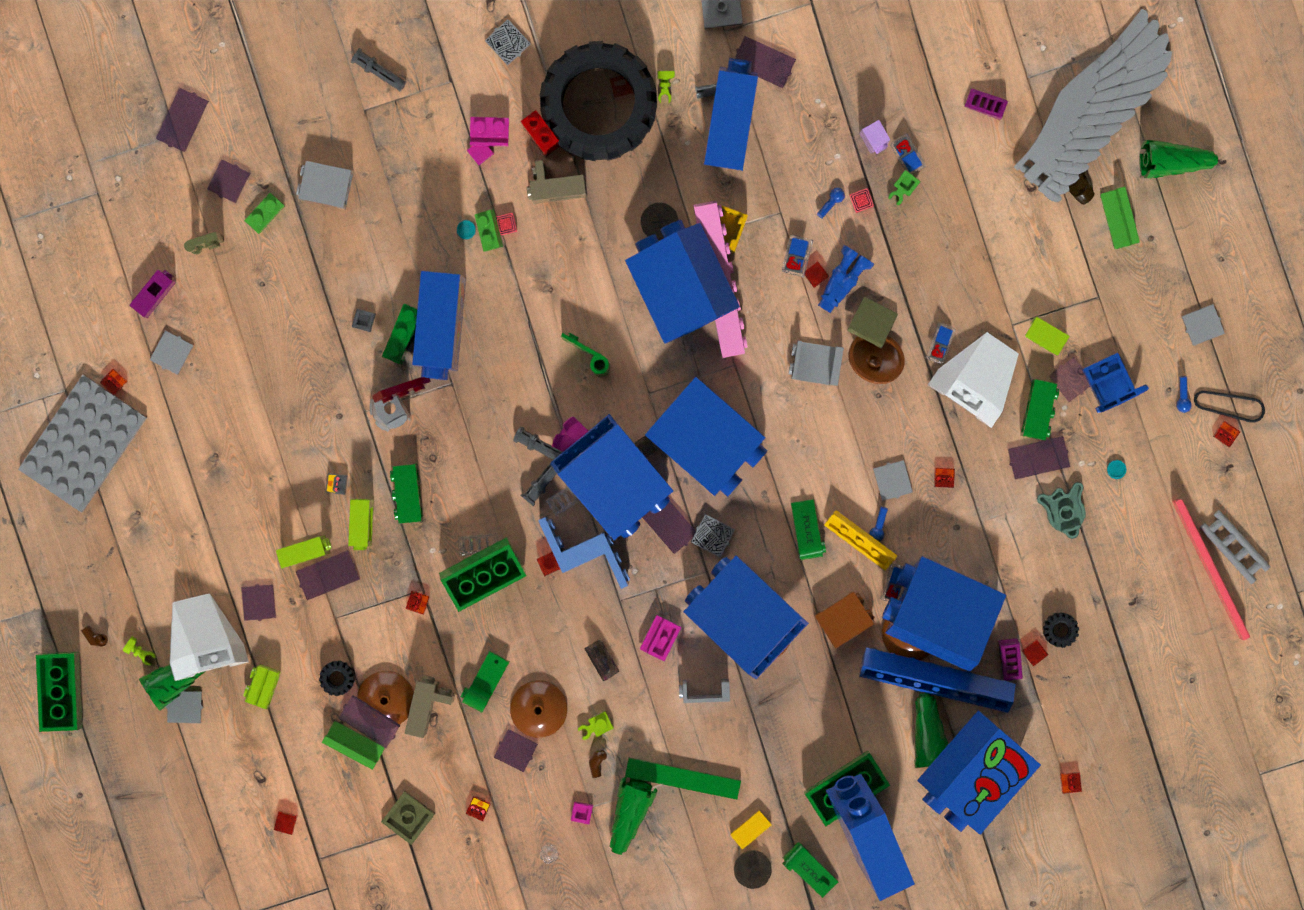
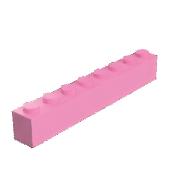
(729, 325)

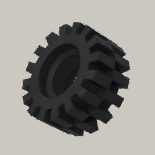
(1049, 629)
(325, 678)

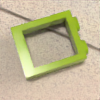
(361, 523)
(303, 551)

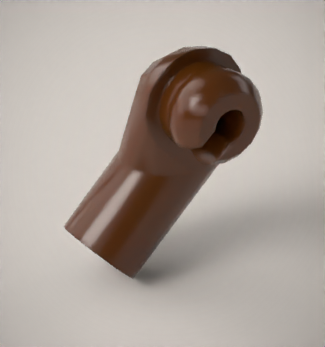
(94, 639)
(595, 761)

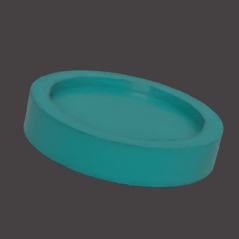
(466, 229)
(1116, 469)

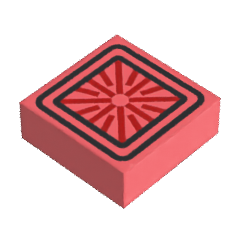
(861, 200)
(506, 224)

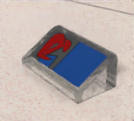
(907, 154)
(797, 255)
(940, 343)
(890, 587)

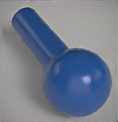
(836, 196)
(1183, 403)
(877, 531)

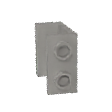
(325, 184)
(816, 363)
(723, 697)

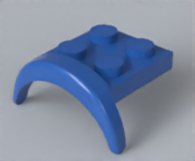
(1111, 383)

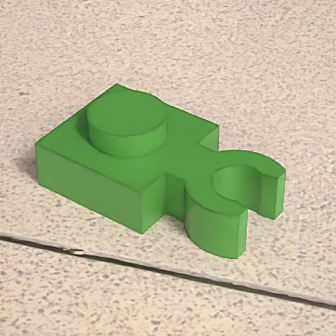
(906, 185)

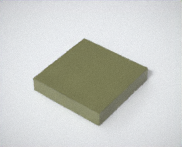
(872, 322)
(408, 817)

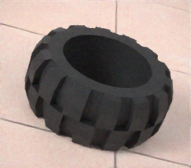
(588, 57)

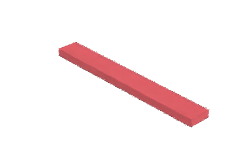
(1211, 569)

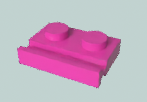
(489, 131)
(660, 638)

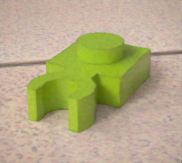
(598, 724)

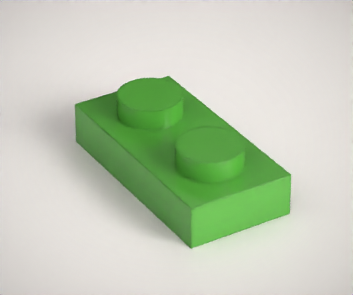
(264, 213)
(488, 230)

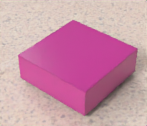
(480, 153)
(581, 812)

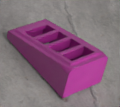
(1003, 103)
(1010, 643)

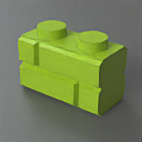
(262, 686)

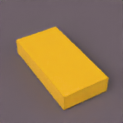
(750, 829)

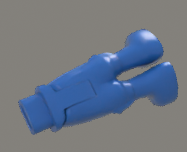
(841, 282)

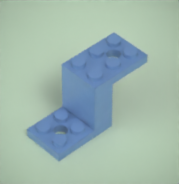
(584, 551)

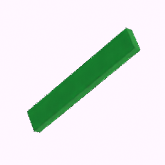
(683, 778)

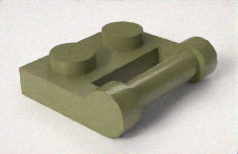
(209, 241)

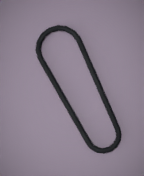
(1226, 414)

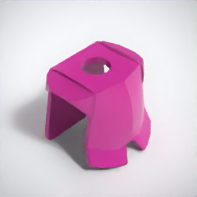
(569, 435)

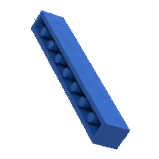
(937, 680)

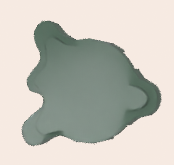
(1064, 510)

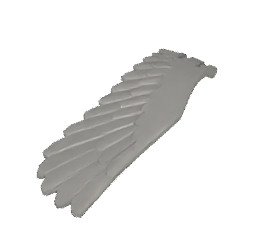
(1096, 105)

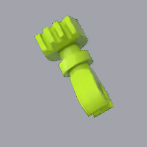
(665, 76)
(131, 647)

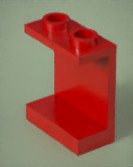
(540, 133)

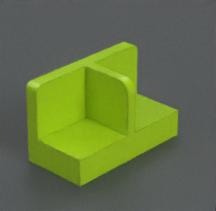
(1046, 336)

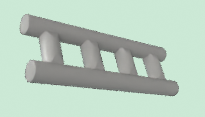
(1247, 547)

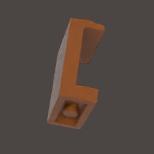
(845, 619)

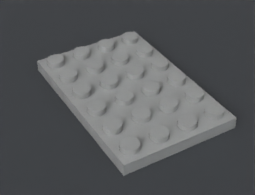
(82, 443)

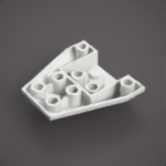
(978, 378)
(202, 638)

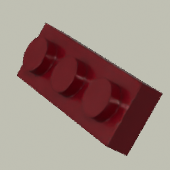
(401, 390)

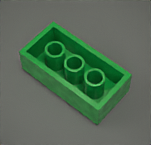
(482, 574)
(59, 691)
(861, 765)

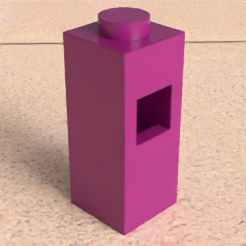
(153, 293)

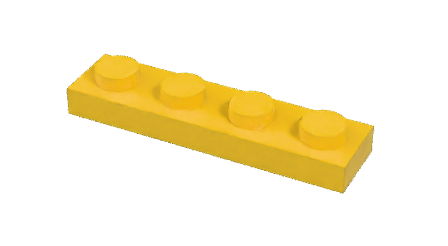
(860, 540)

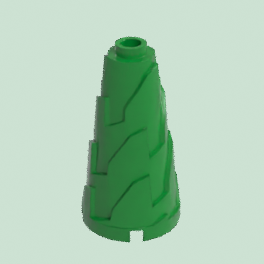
(1173, 159)
(163, 687)
(929, 731)
(631, 809)

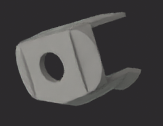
(389, 421)

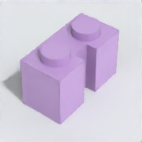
(875, 137)

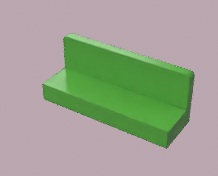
(1119, 218)
(353, 745)

